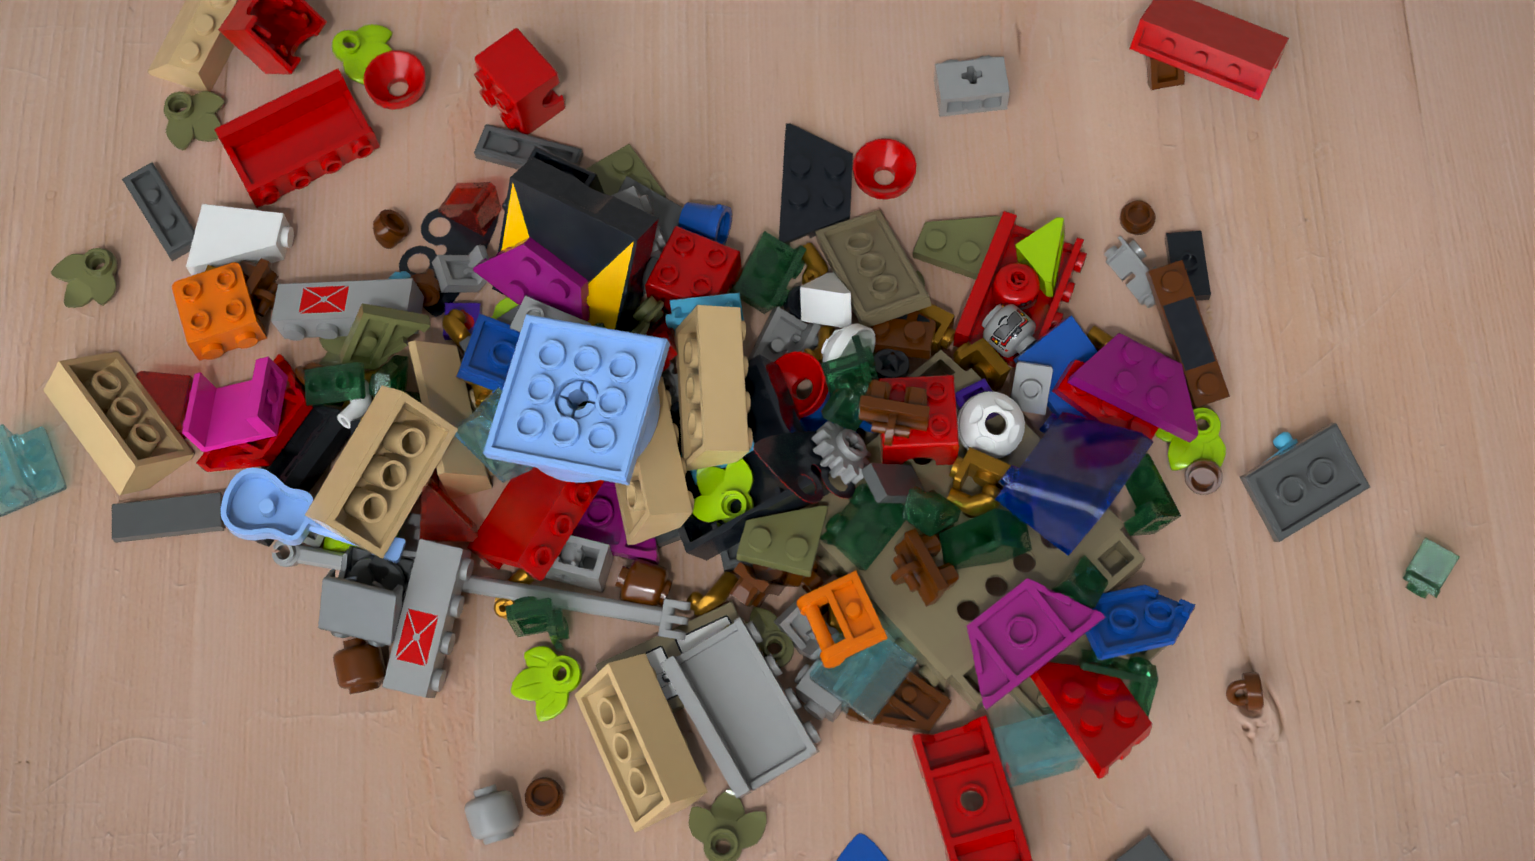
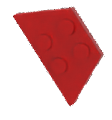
(264, 451)
(1095, 712)

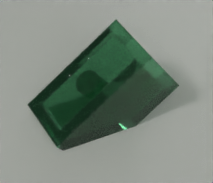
(985, 540)

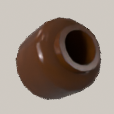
(644, 583)
(359, 666)

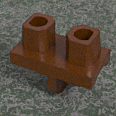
(261, 285)
(892, 416)
(919, 569)
(756, 583)

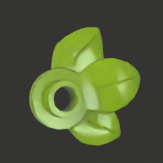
(368, 41)
(1206, 446)
(720, 489)
(541, 682)

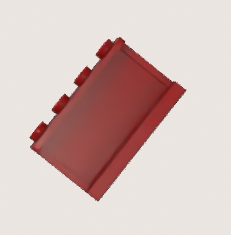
(1210, 44)
(297, 138)
(1000, 253)
(532, 522)

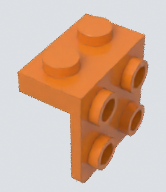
(217, 312)

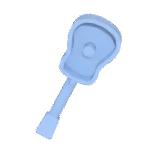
(264, 508)

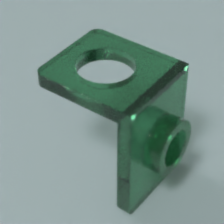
(1084, 583)

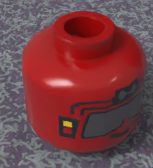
(1016, 285)

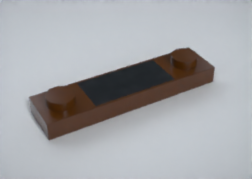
(1187, 333)

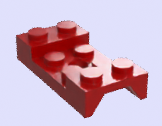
(965, 762)

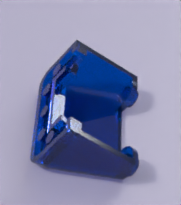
(1072, 477)

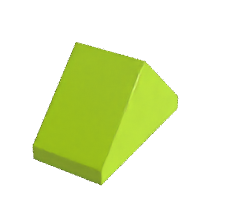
(1043, 253)

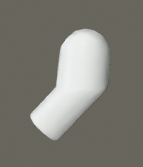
(355, 409)

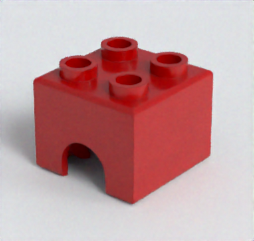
(272, 31)
(518, 82)
(692, 268)
(941, 438)

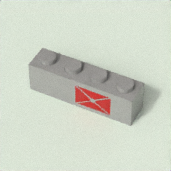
(331, 307)
(428, 619)

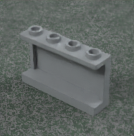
(742, 707)

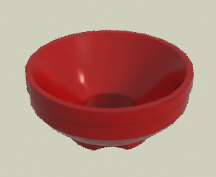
(390, 69)
(888, 156)
(800, 367)

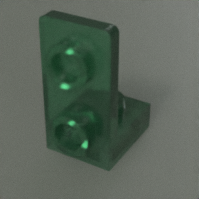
(334, 384)
(1152, 499)
(1138, 670)

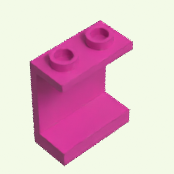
(236, 411)

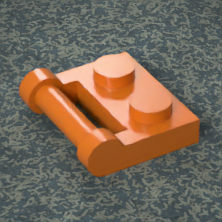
(853, 613)

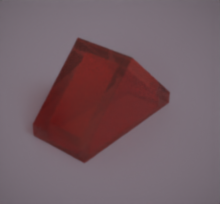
(472, 205)
(169, 393)
(442, 518)

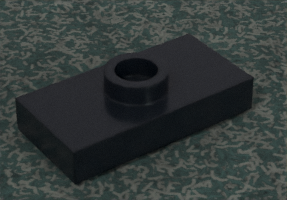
(1190, 249)

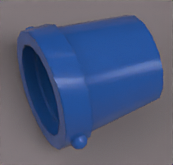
(707, 220)

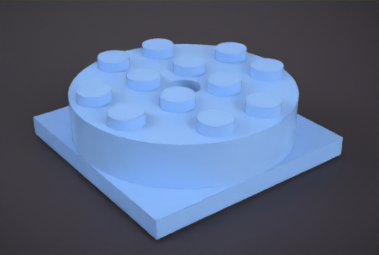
(557, 370)

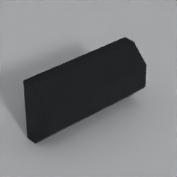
(309, 451)

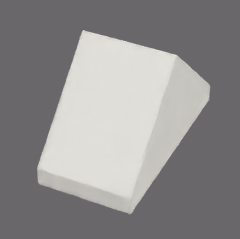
(826, 301)

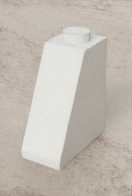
(236, 235)

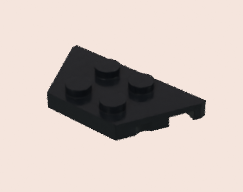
(813, 185)

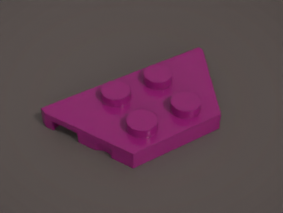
(538, 274)
(1140, 384)
(604, 524)
(1023, 636)

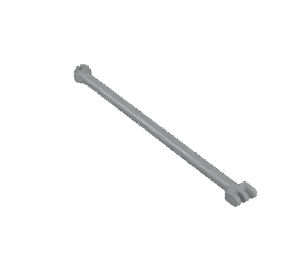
(510, 590)

